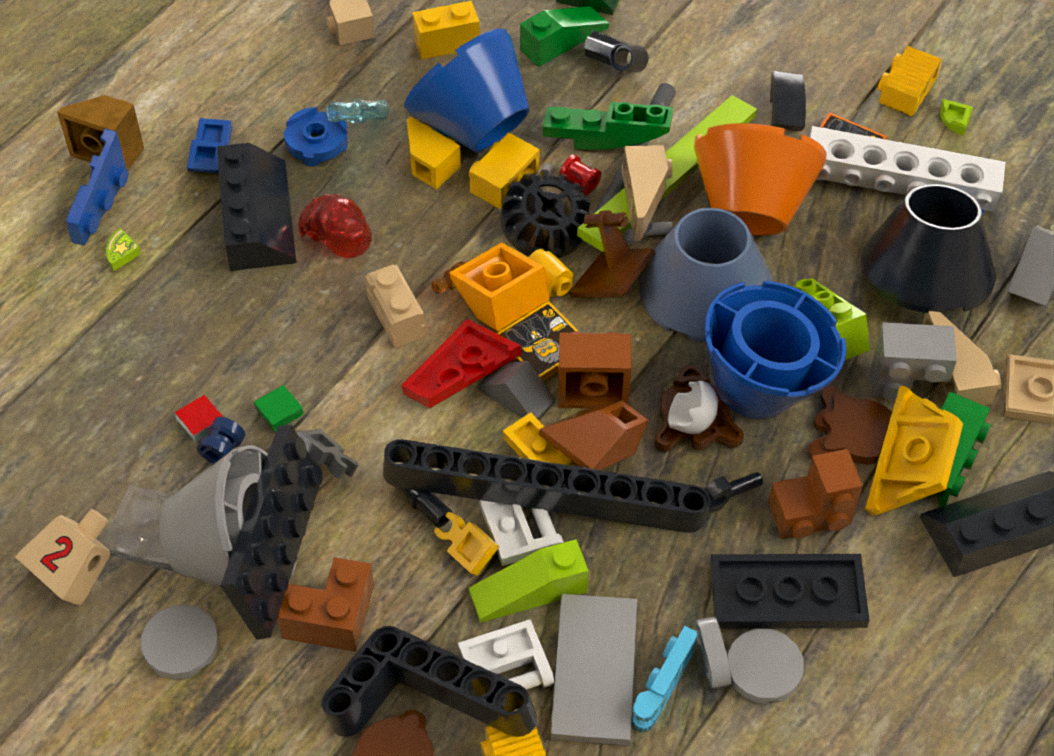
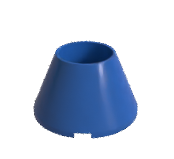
(475, 94)
(770, 347)

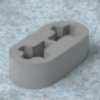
(712, 652)

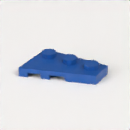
(97, 197)

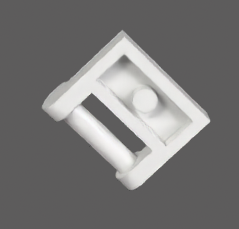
(511, 531)
(508, 650)

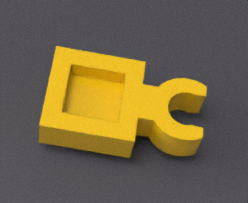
(470, 544)

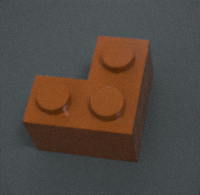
(819, 500)
(329, 615)

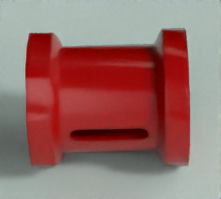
(580, 173)

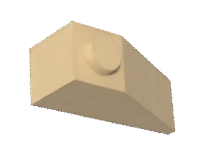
(350, 21)
(644, 180)
(973, 371)

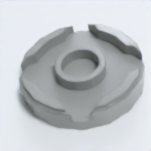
(179, 642)
(765, 666)

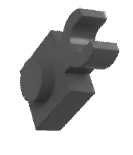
(327, 451)

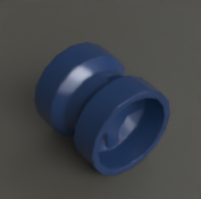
(223, 438)

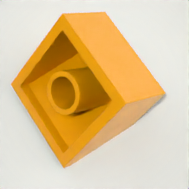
(501, 285)

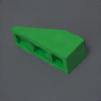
(558, 31)

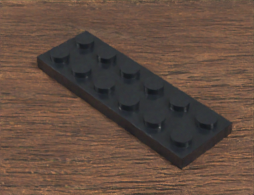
(272, 532)

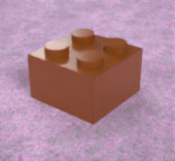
(593, 369)

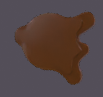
(850, 425)
(721, 429)
(396, 737)

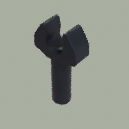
(721, 490)

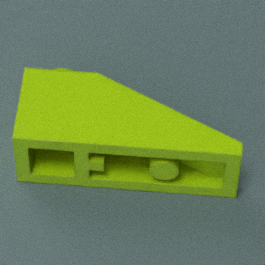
(532, 582)

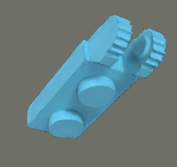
(664, 680)

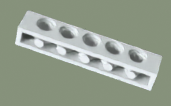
(904, 166)

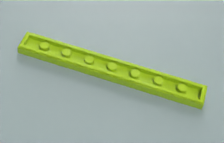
(683, 161)

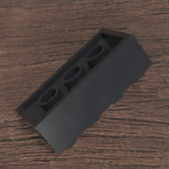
(255, 207)
(994, 524)

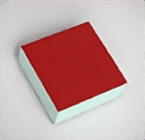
(197, 417)

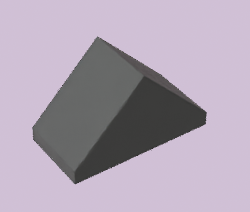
(518, 389)

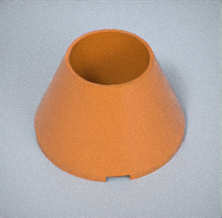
(758, 173)

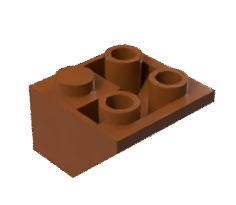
(597, 435)

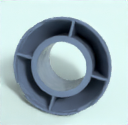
(681, 287)

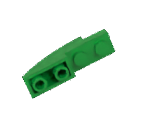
(618, 127)

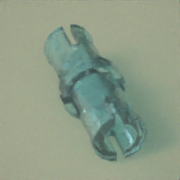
(357, 111)

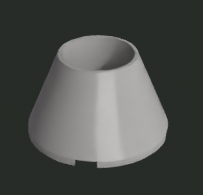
(207, 514)

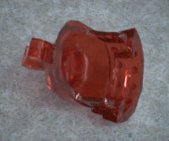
(337, 223)

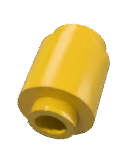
(557, 275)

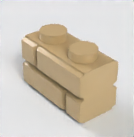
(395, 305)

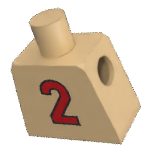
(68, 555)

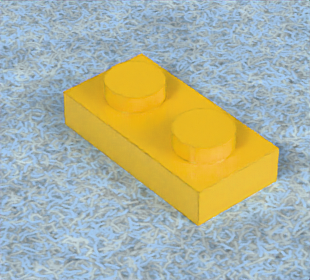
(528, 444)

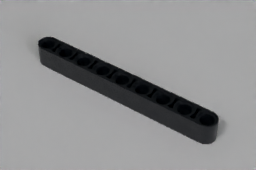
(563, 481)

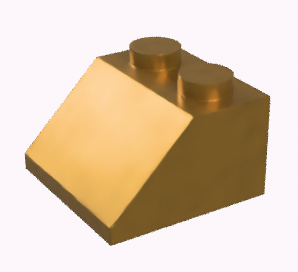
(85, 123)

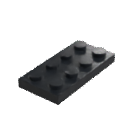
(789, 591)

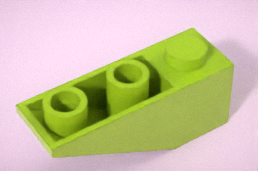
(850, 320)

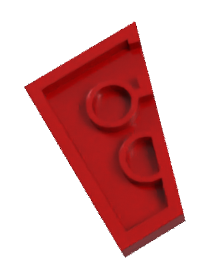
(459, 362)

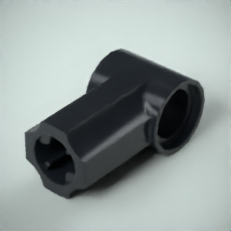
(615, 52)

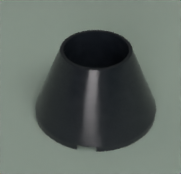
(931, 252)

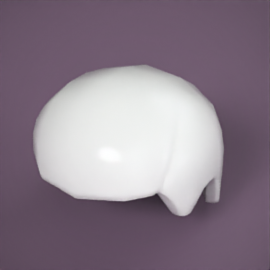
(694, 410)

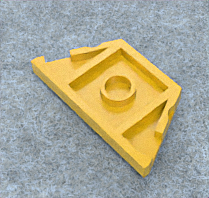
(914, 453)

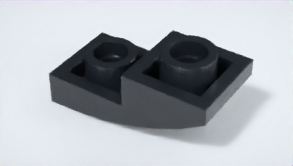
(788, 101)

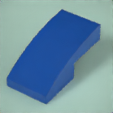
(203, 149)

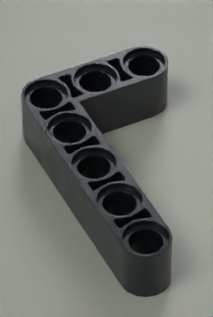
(401, 657)

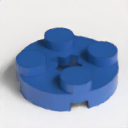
(314, 149)

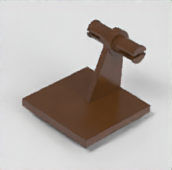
(617, 265)

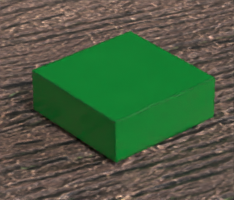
(278, 407)

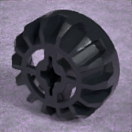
(547, 225)

